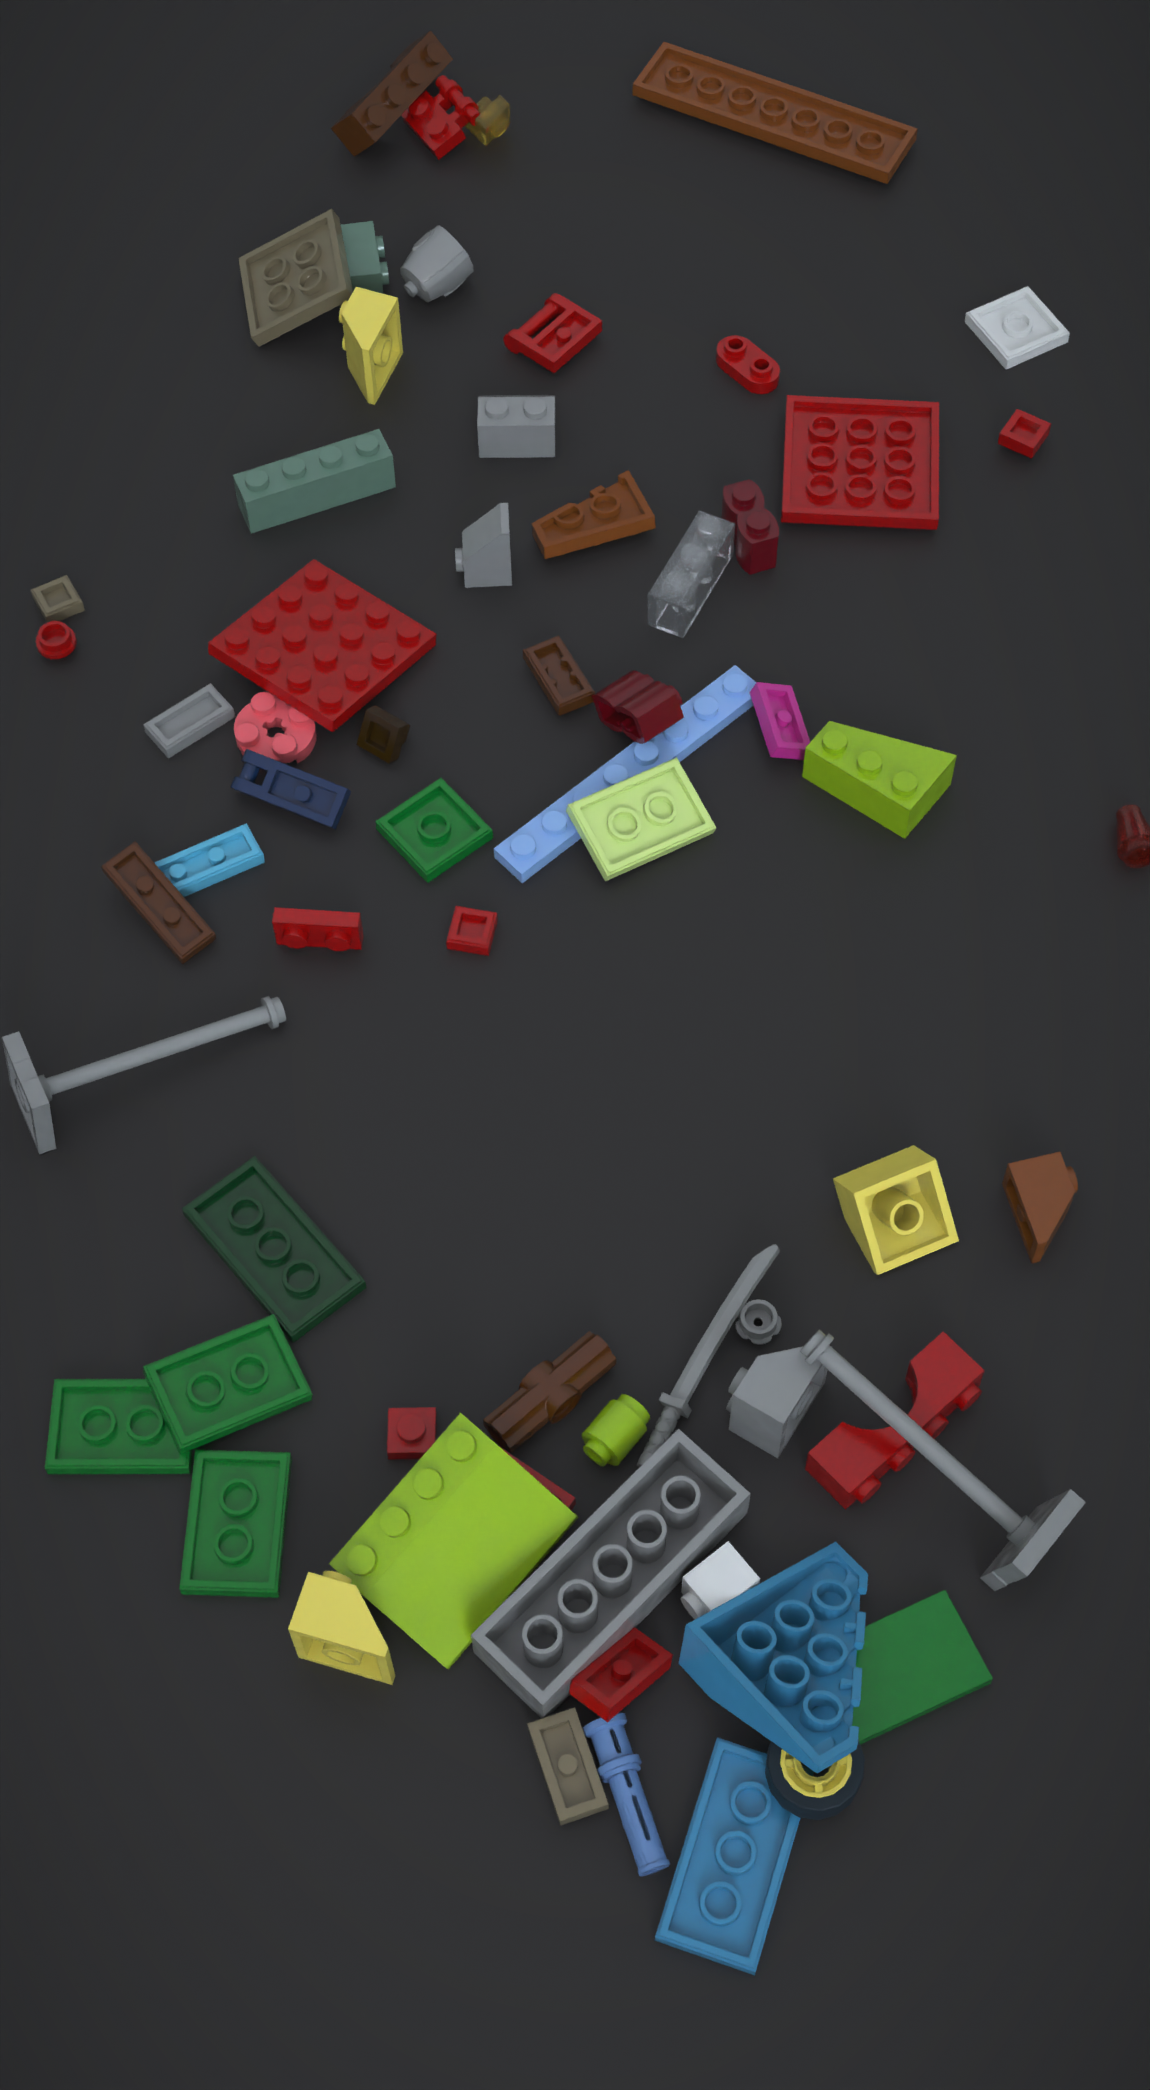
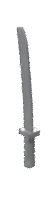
(677, 1402)

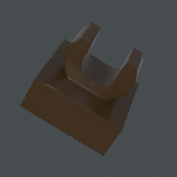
(382, 734)

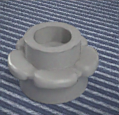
(758, 1310)

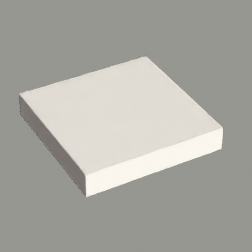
(1017, 327)

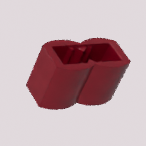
(755, 526)
(638, 706)

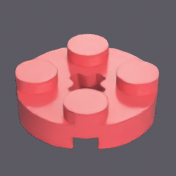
(269, 712)

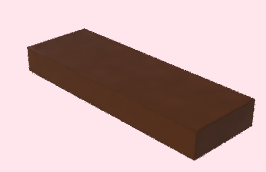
(158, 902)

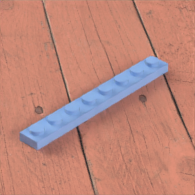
(704, 717)

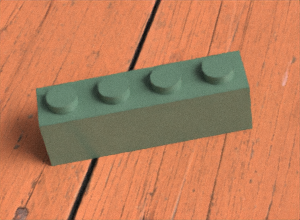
(314, 481)

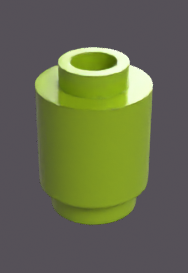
(615, 1430)

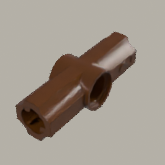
(549, 1392)

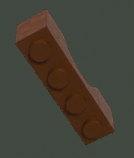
(396, 91)

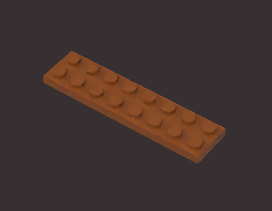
(775, 112)

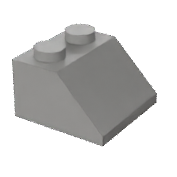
(516, 426)
(773, 1398)

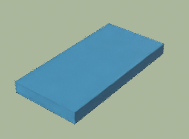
(730, 1863)

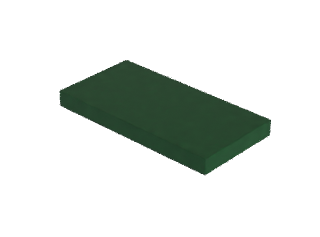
(274, 1248)

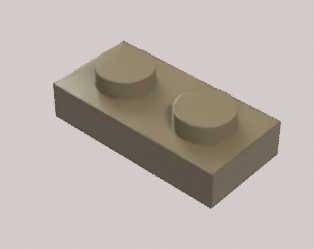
(567, 1766)

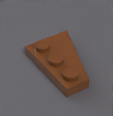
(597, 520)

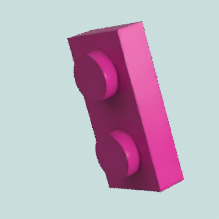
(780, 720)

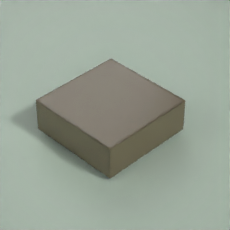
(57, 599)

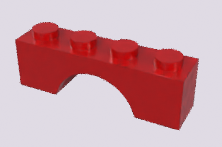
(856, 1458)

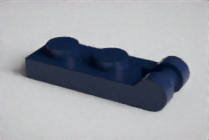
(292, 789)

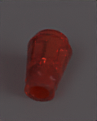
(1133, 837)

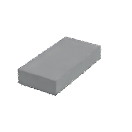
(189, 720)

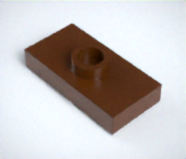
(558, 675)

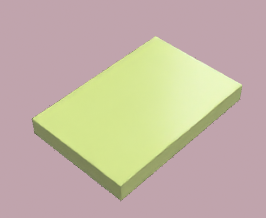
(640, 819)

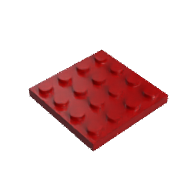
(861, 462)
(322, 644)

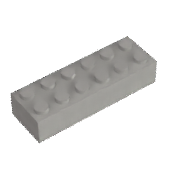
(610, 1572)

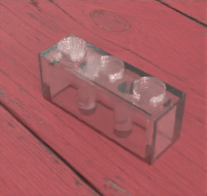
(691, 574)

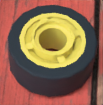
(810, 1795)

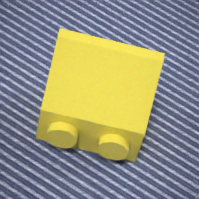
(371, 339)
(897, 1208)
(338, 1629)

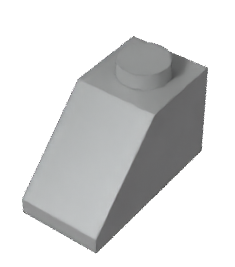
(486, 550)

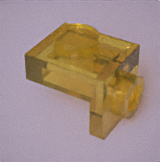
(492, 120)

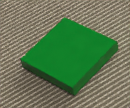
(434, 830)

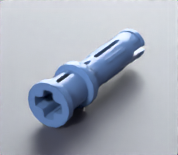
(620, 1770)

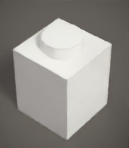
(716, 1581)

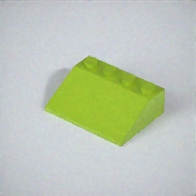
(453, 1540)

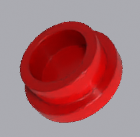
(55, 640)

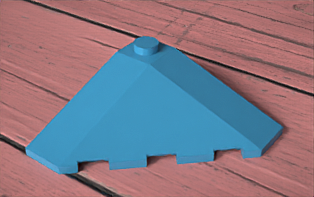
(788, 1656)

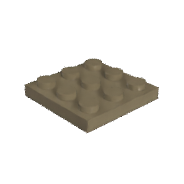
(295, 277)

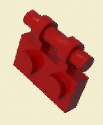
(433, 124)

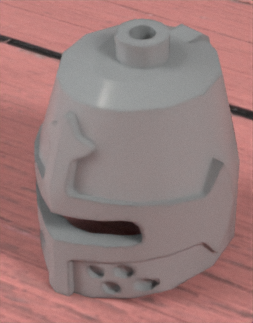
(435, 265)

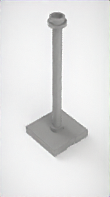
(36, 1091)
(1028, 1536)

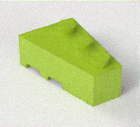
(878, 774)

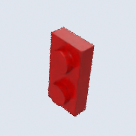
(317, 929)
(620, 1674)

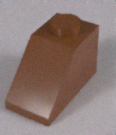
(1040, 1198)

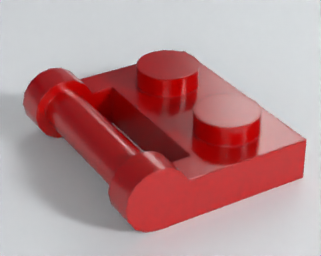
(560, 339)

